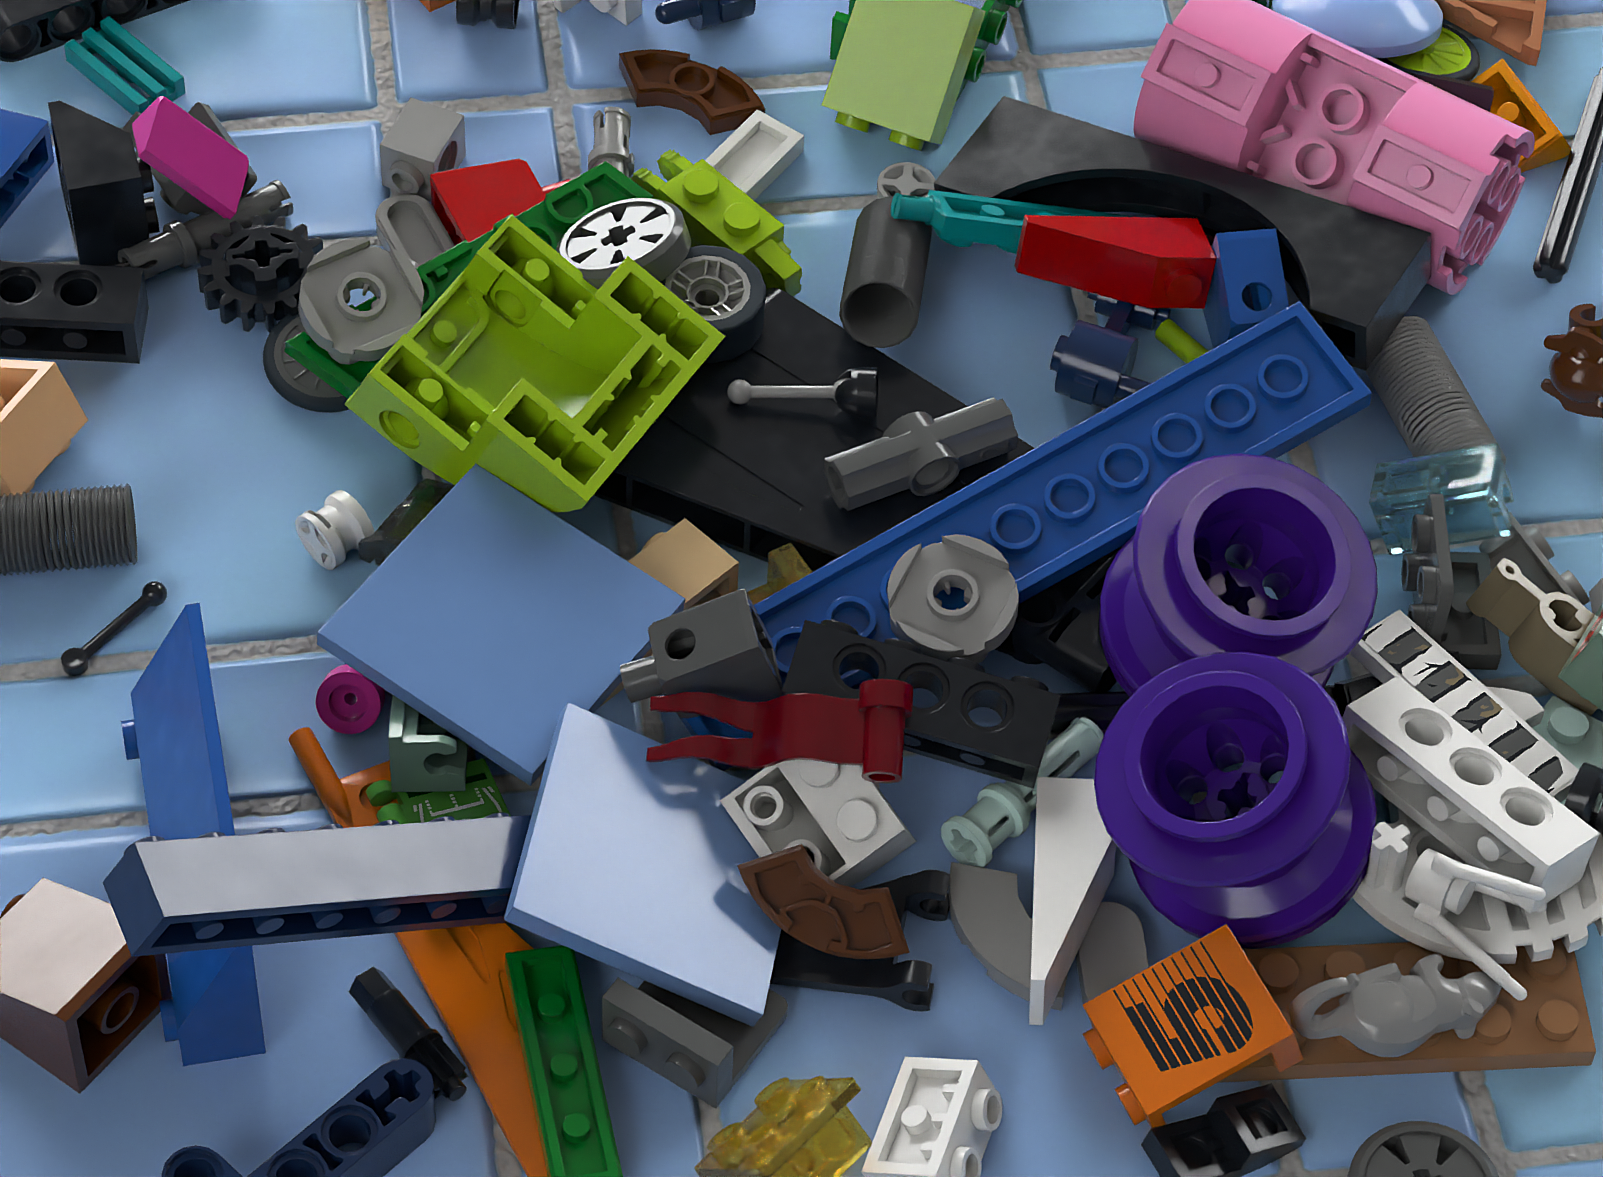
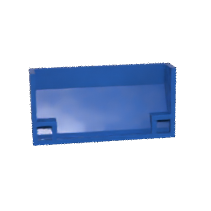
(186, 796)

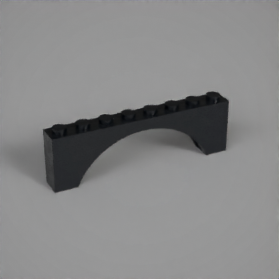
(1341, 262)

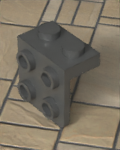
(1442, 586)
(685, 1039)

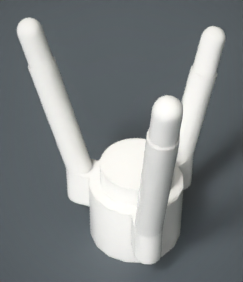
(1446, 886)

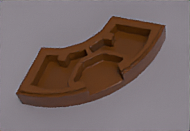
(821, 911)

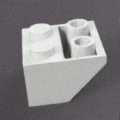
(827, 809)

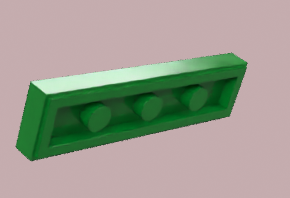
(561, 1063)

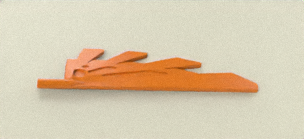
(457, 968)

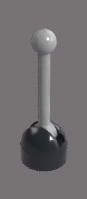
(854, 392)

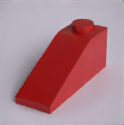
(1121, 258)

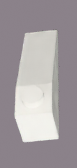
(1070, 879)

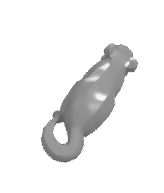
(1393, 1011)

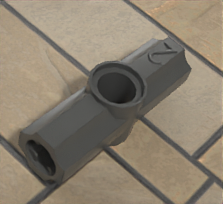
(920, 453)

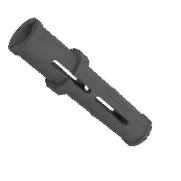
(182, 242)

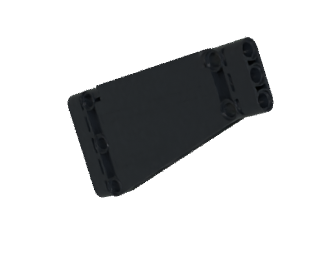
(759, 479)

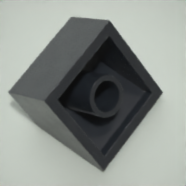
(101, 185)

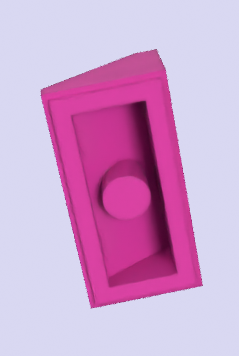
(191, 155)

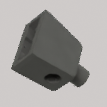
(708, 650)

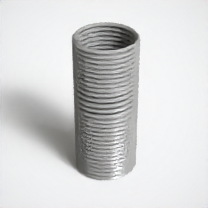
(1426, 393)

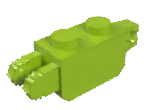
(723, 217)

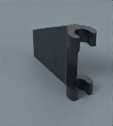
(901, 982)

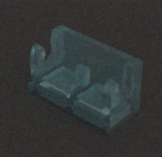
(1472, 490)

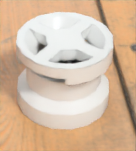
(333, 529)

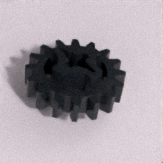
(256, 271)

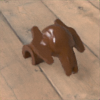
(1578, 365)

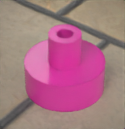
(349, 700)

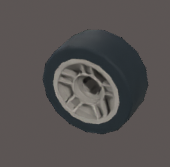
(726, 293)

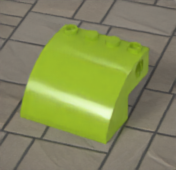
(535, 370)

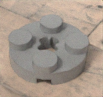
(352, 333)
(962, 632)

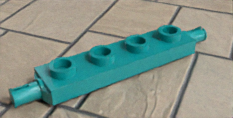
(977, 219)

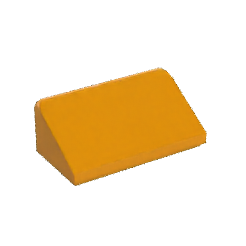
(1518, 106)

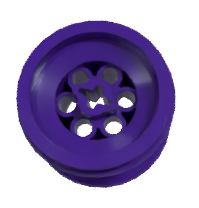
(1181, 600)
(1253, 850)

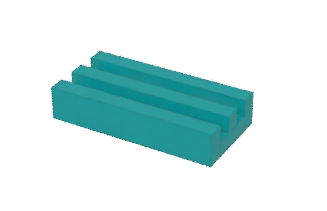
(133, 63)

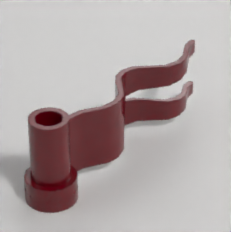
(799, 728)

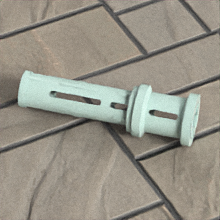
(1006, 807)

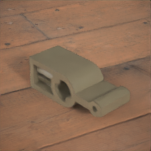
(1539, 626)

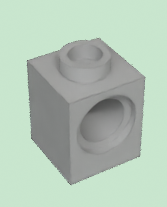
(420, 144)

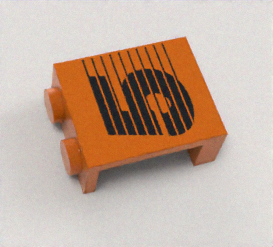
(1187, 1026)

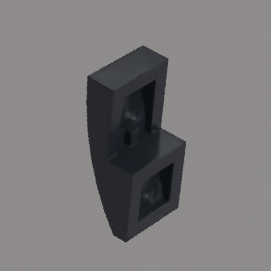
(1230, 1140)

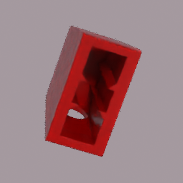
(481, 195)

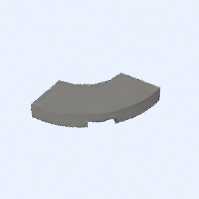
(994, 925)

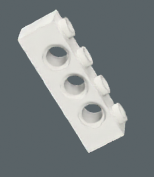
(1466, 792)

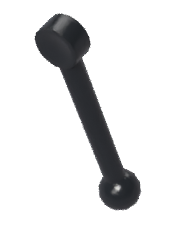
(76, 659)

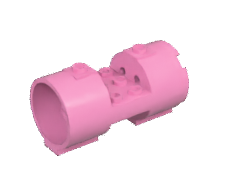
(1335, 124)

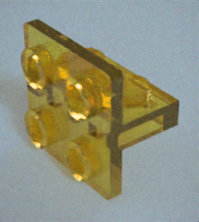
(793, 1132)

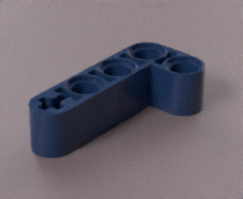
(385, 1112)

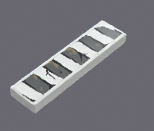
(1404, 650)

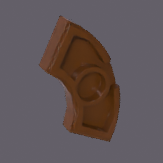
(674, 81)

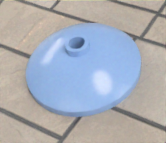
(1370, 26)

